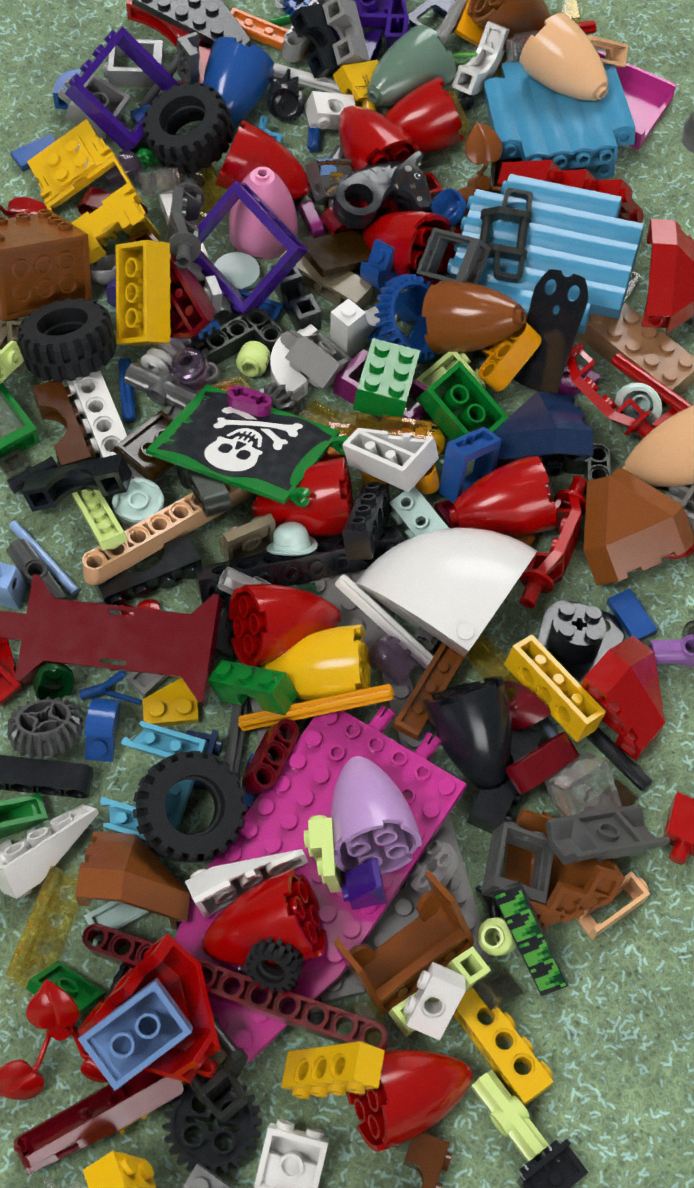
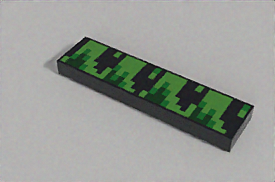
(530, 938)

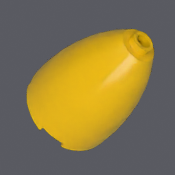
(327, 663)

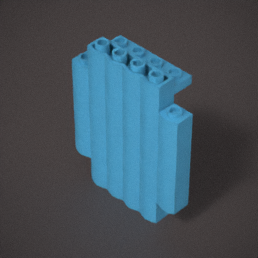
(554, 127)
(568, 232)

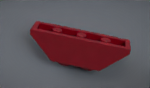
(189, 303)

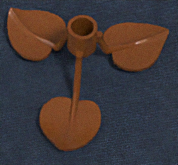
(481, 147)

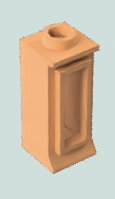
(615, 51)
(635, 889)

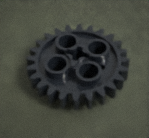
(205, 1150)

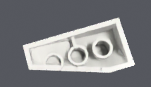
(30, 859)
(222, 884)

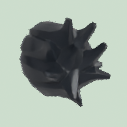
(285, 98)

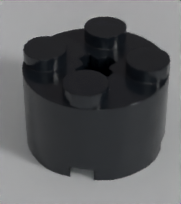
(576, 633)

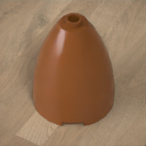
(513, 14)
(468, 317)

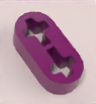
(311, 219)
(249, 401)

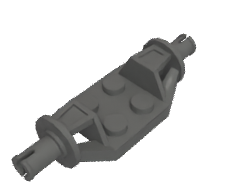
(182, 235)

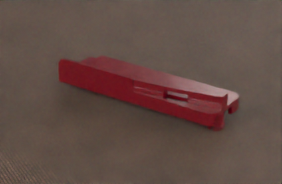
(94, 1118)

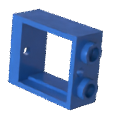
(482, 447)

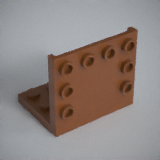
(41, 263)

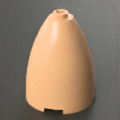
(565, 60)
(666, 453)

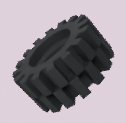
(272, 975)

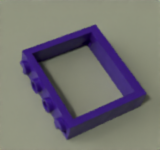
(94, 108)
(294, 247)

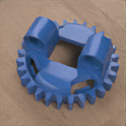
(408, 308)

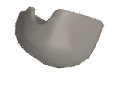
(105, 270)

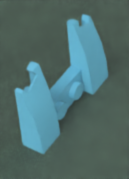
(161, 744)

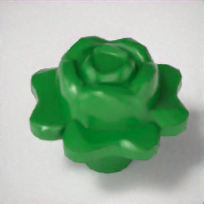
(146, 158)

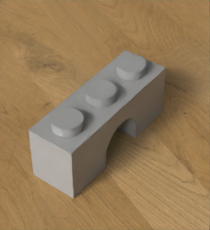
(345, 19)

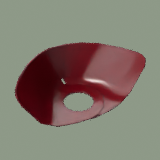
(525, 707)

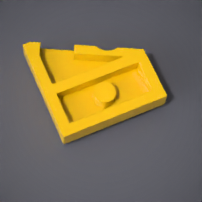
(171, 706)

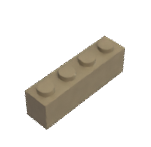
(335, 287)

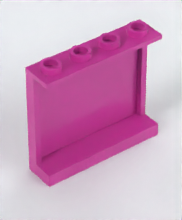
(646, 97)

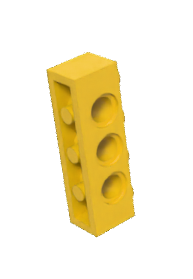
(555, 687)
(502, 1062)
(333, 1070)

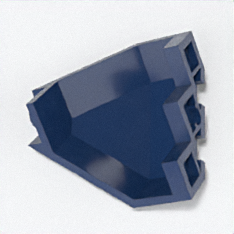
(544, 427)

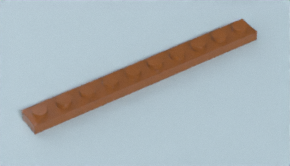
(434, 679)

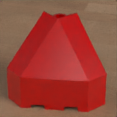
(670, 276)
(630, 693)
(186, 985)

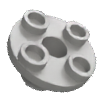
(442, 862)

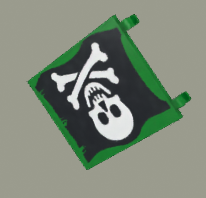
(246, 450)

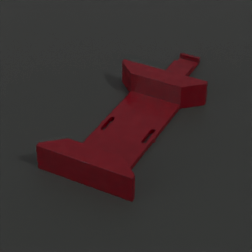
(87, 633)

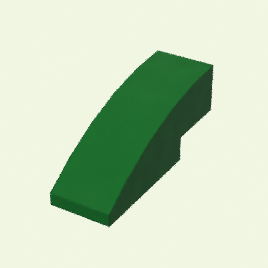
(21, 813)

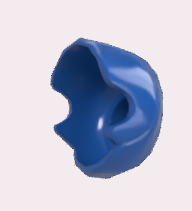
(450, 205)

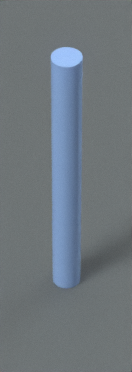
(52, 567)

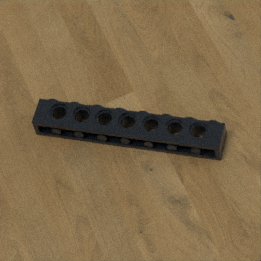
(325, 561)

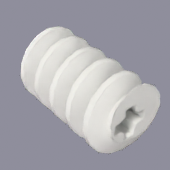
(161, 355)

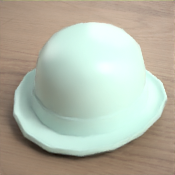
(644, 397)
(291, 540)

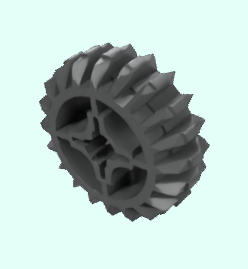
(44, 727)

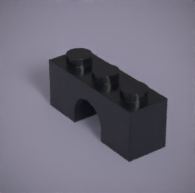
(311, 23)
(300, 308)

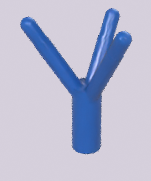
(100, 689)

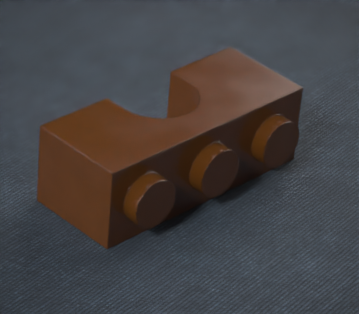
(428, 1157)

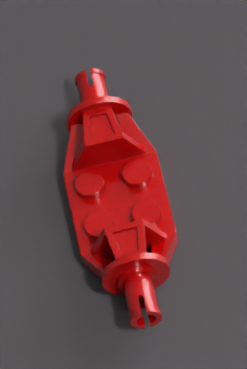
(604, 403)
(549, 568)

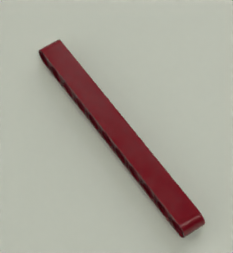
(248, 990)

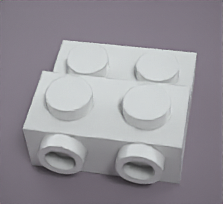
(291, 1157)

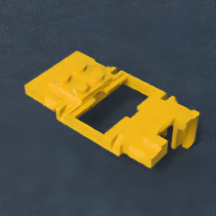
(74, 164)

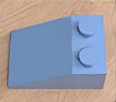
(136, 1033)

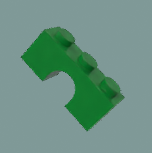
(237, 681)

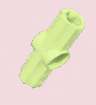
(509, 1116)

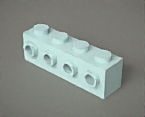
(415, 513)

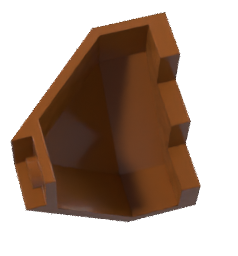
(630, 526)
(128, 872)
(571, 886)

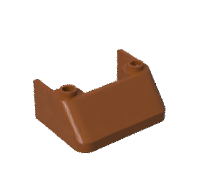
(395, 966)

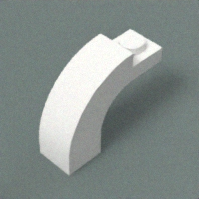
(470, 76)
(283, 373)

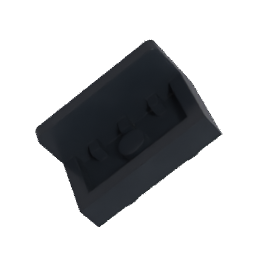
(556, 1170)

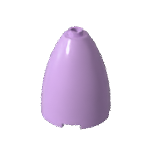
(371, 813)

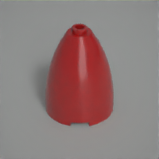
(428, 117)
(372, 138)
(257, 149)
(409, 236)
(508, 500)
(328, 504)
(274, 619)
(275, 908)
(411, 1097)

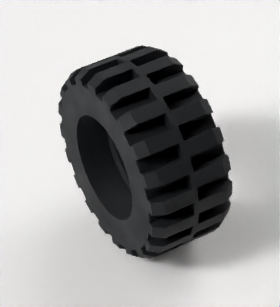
(178, 108)
(67, 339)
(227, 807)

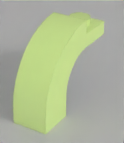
(467, 964)

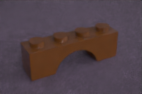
(54, 404)

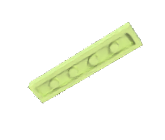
(100, 518)

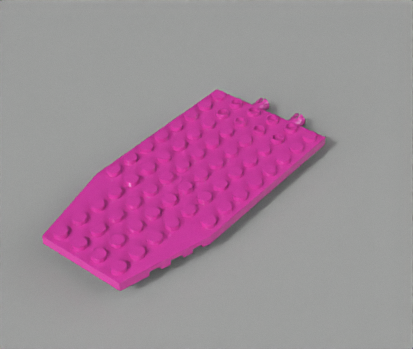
(278, 825)

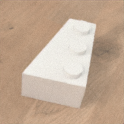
(389, 457)

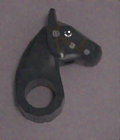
(376, 185)

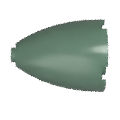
(409, 64)

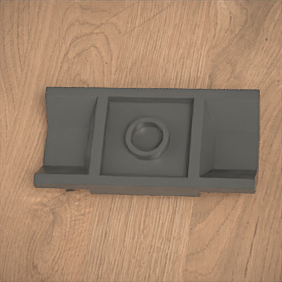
(601, 835)

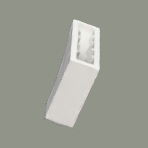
(352, 326)

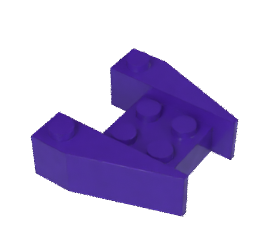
(383, 14)

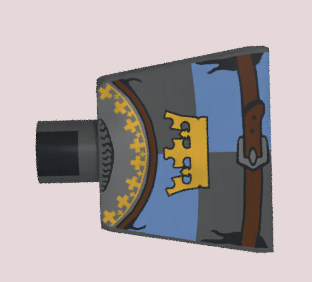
(325, 177)

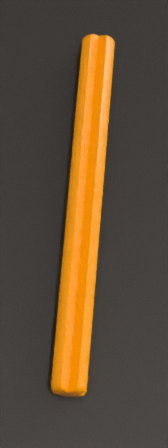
(319, 707)

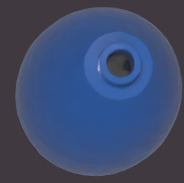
(238, 75)

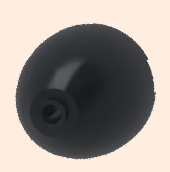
(475, 729)

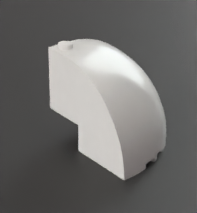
(448, 581)

